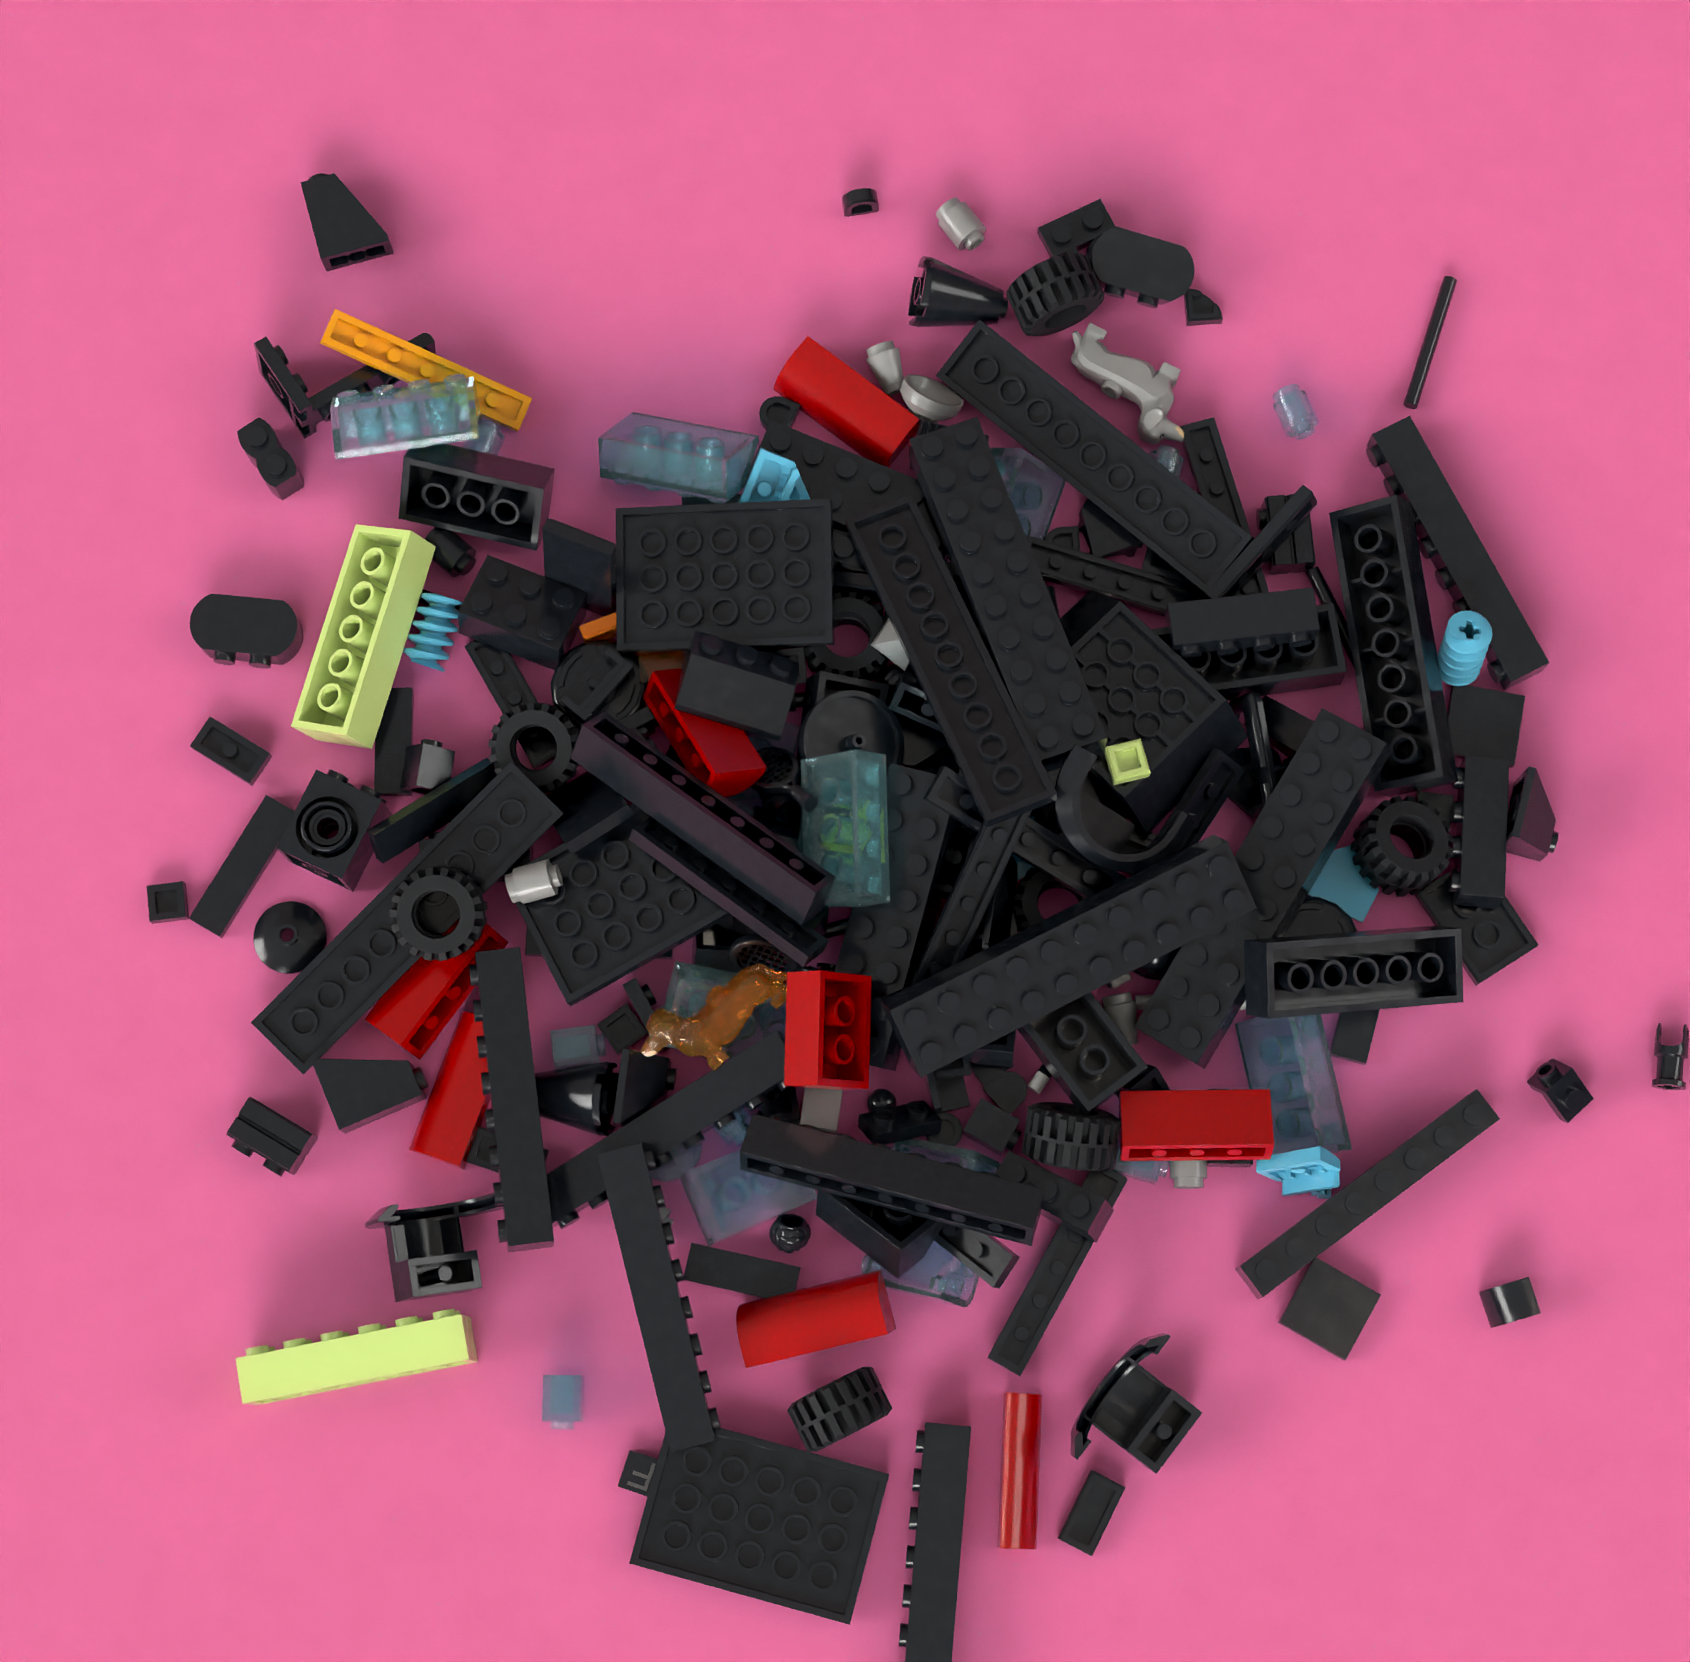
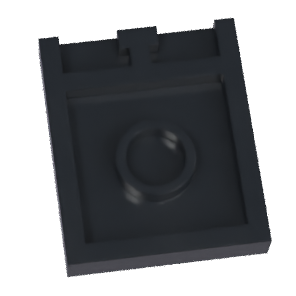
(291, 388)

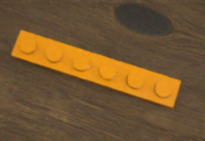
(414, 363)

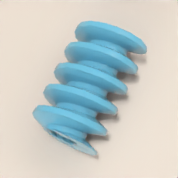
(433, 630)
(1464, 648)

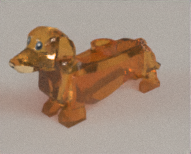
(719, 1019)

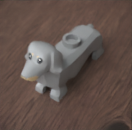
(1131, 379)

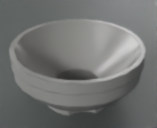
(930, 399)

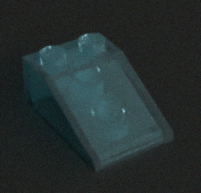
(736, 1200)

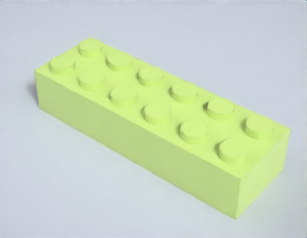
(363, 636)
(356, 1359)

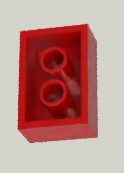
(827, 1030)

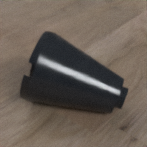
(953, 297)
(579, 1096)

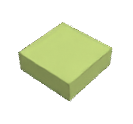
(1127, 761)

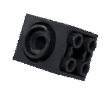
(331, 806)

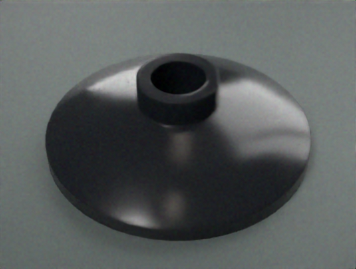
(306, 944)

